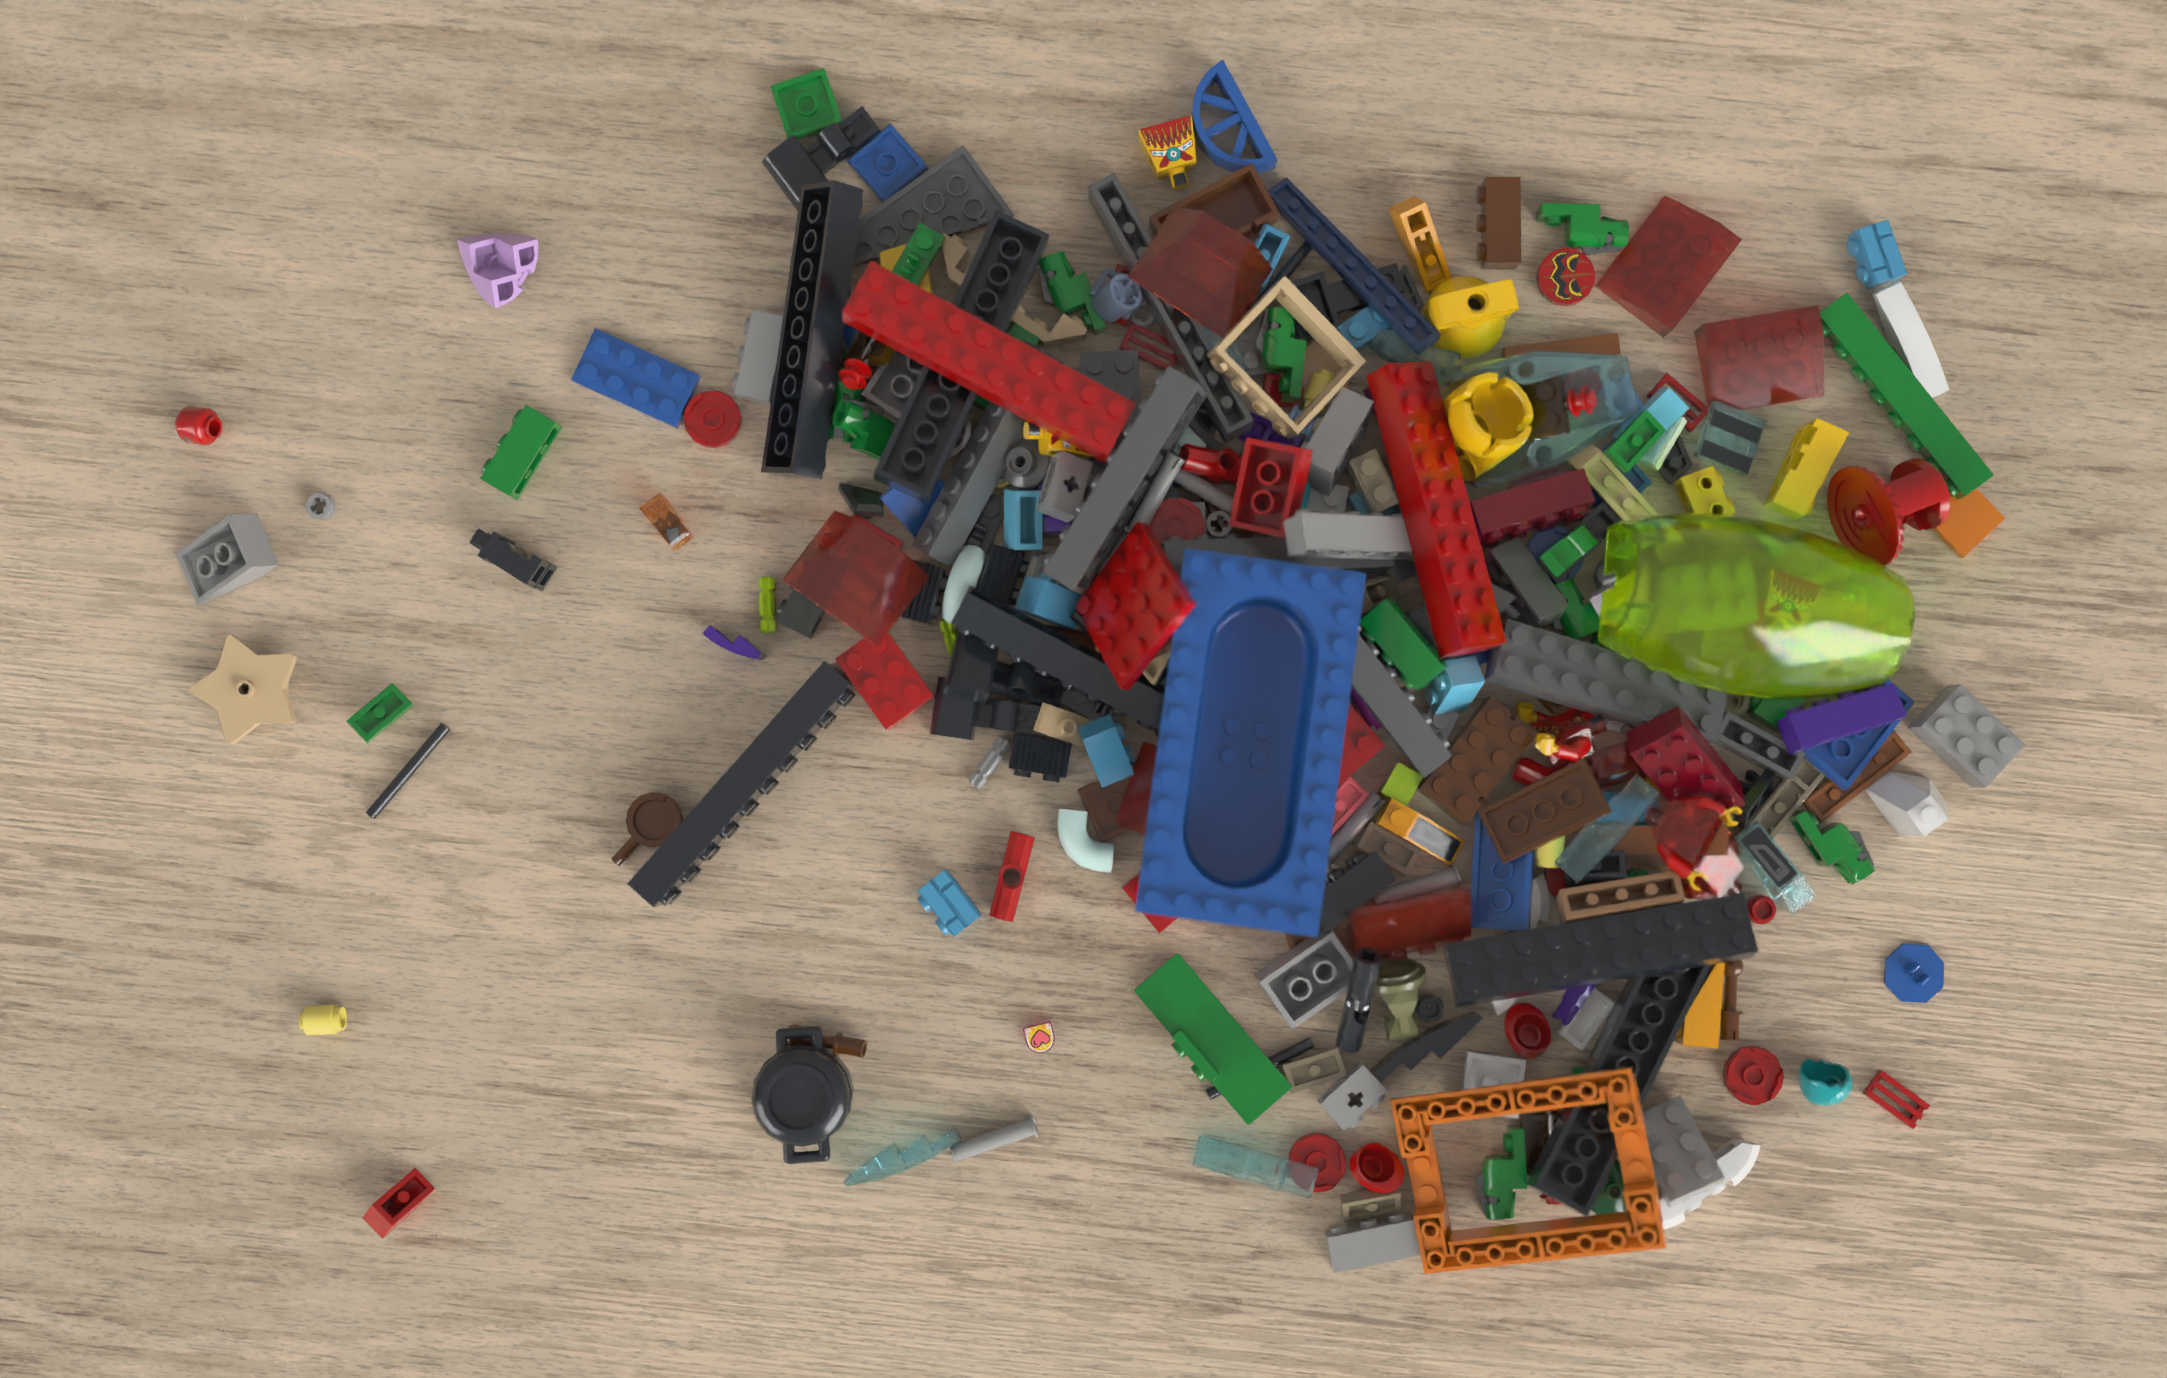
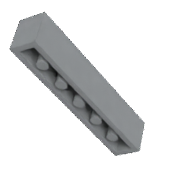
(1347, 535)

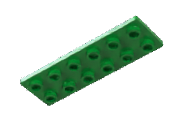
(1212, 1039)

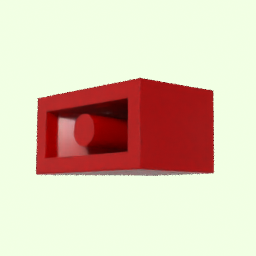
(398, 1203)

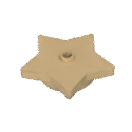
(267, 694)

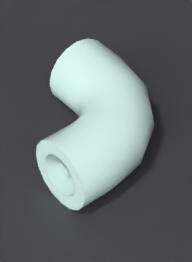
(963, 574)
(1079, 845)

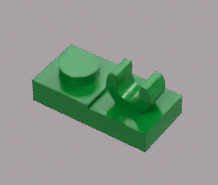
(919, 254)
(1634, 441)
(379, 713)

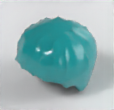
(1824, 1082)

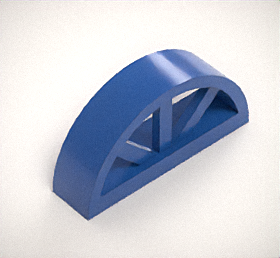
(1242, 115)

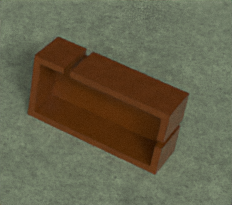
(1234, 200)
(1479, 760)

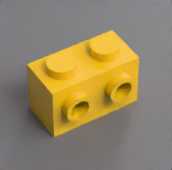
(1704, 493)

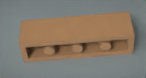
(1619, 896)

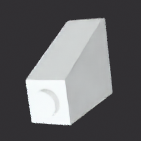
(1908, 803)

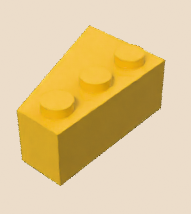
(1805, 468)

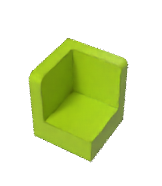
(1400, 784)

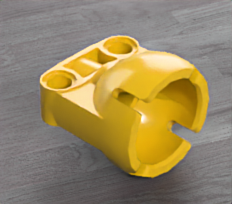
(1465, 329)
(1487, 422)

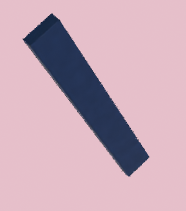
(1353, 267)

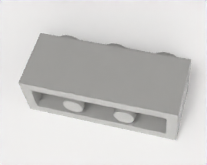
(758, 358)
(1372, 1242)

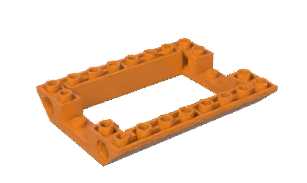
(1537, 1240)

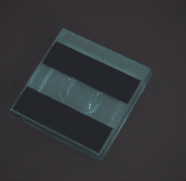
(1729, 438)

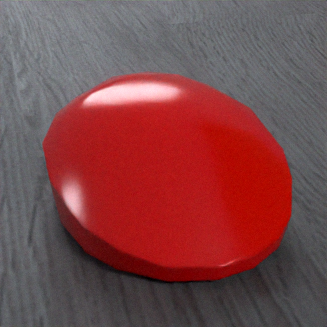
(1527, 1030)
(1376, 1168)

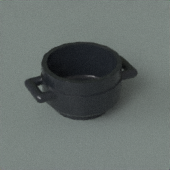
(802, 1095)

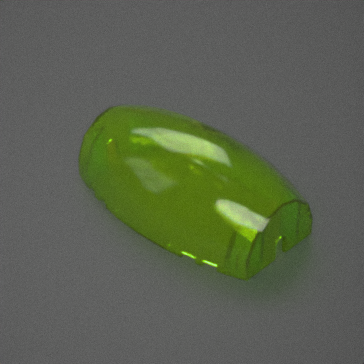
(1752, 606)

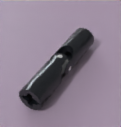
(1358, 999)

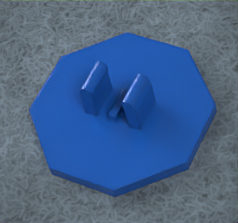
(1914, 973)

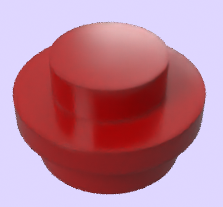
(1761, 909)

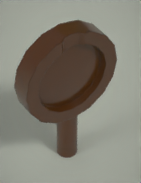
(649, 823)

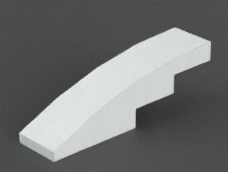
(1909, 337)

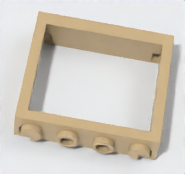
(1318, 328)

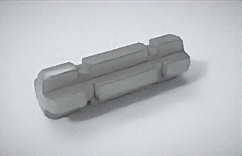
(989, 762)

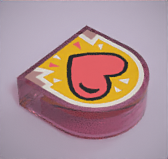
(1039, 1036)

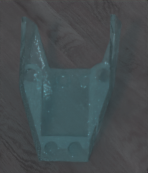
(1604, 373)

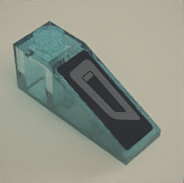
(1774, 868)

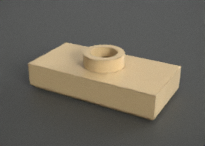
(1060, 724)

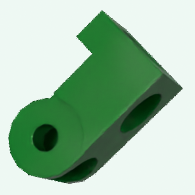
(1568, 550)

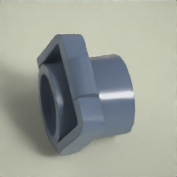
(1116, 297)

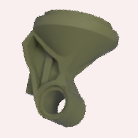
(1399, 986)

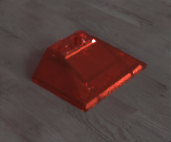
(1202, 269)
(857, 576)

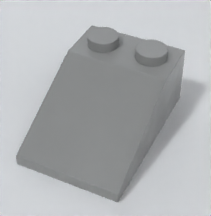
(227, 557)

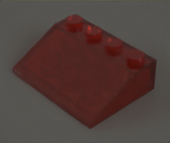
(1667, 264)
(1763, 358)
(1412, 924)

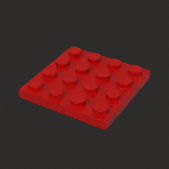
(1134, 605)

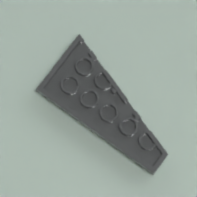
(946, 198)

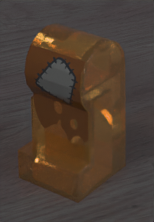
(667, 521)

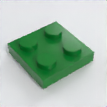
(806, 104)

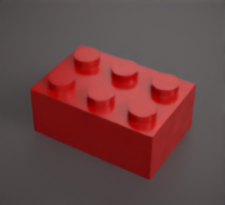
(1269, 486)
(885, 680)

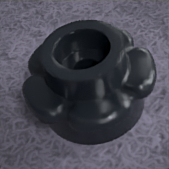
(1436, 1011)

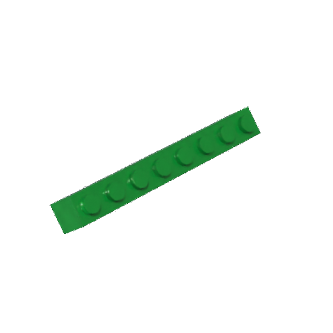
(1902, 397)

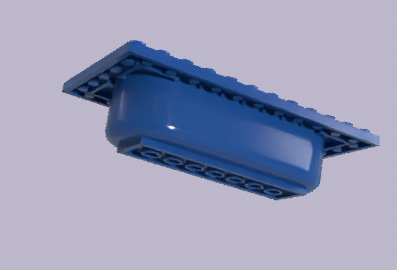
(1251, 743)

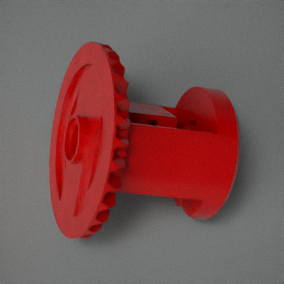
(1872, 513)

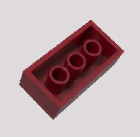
(1532, 507)
(1683, 760)

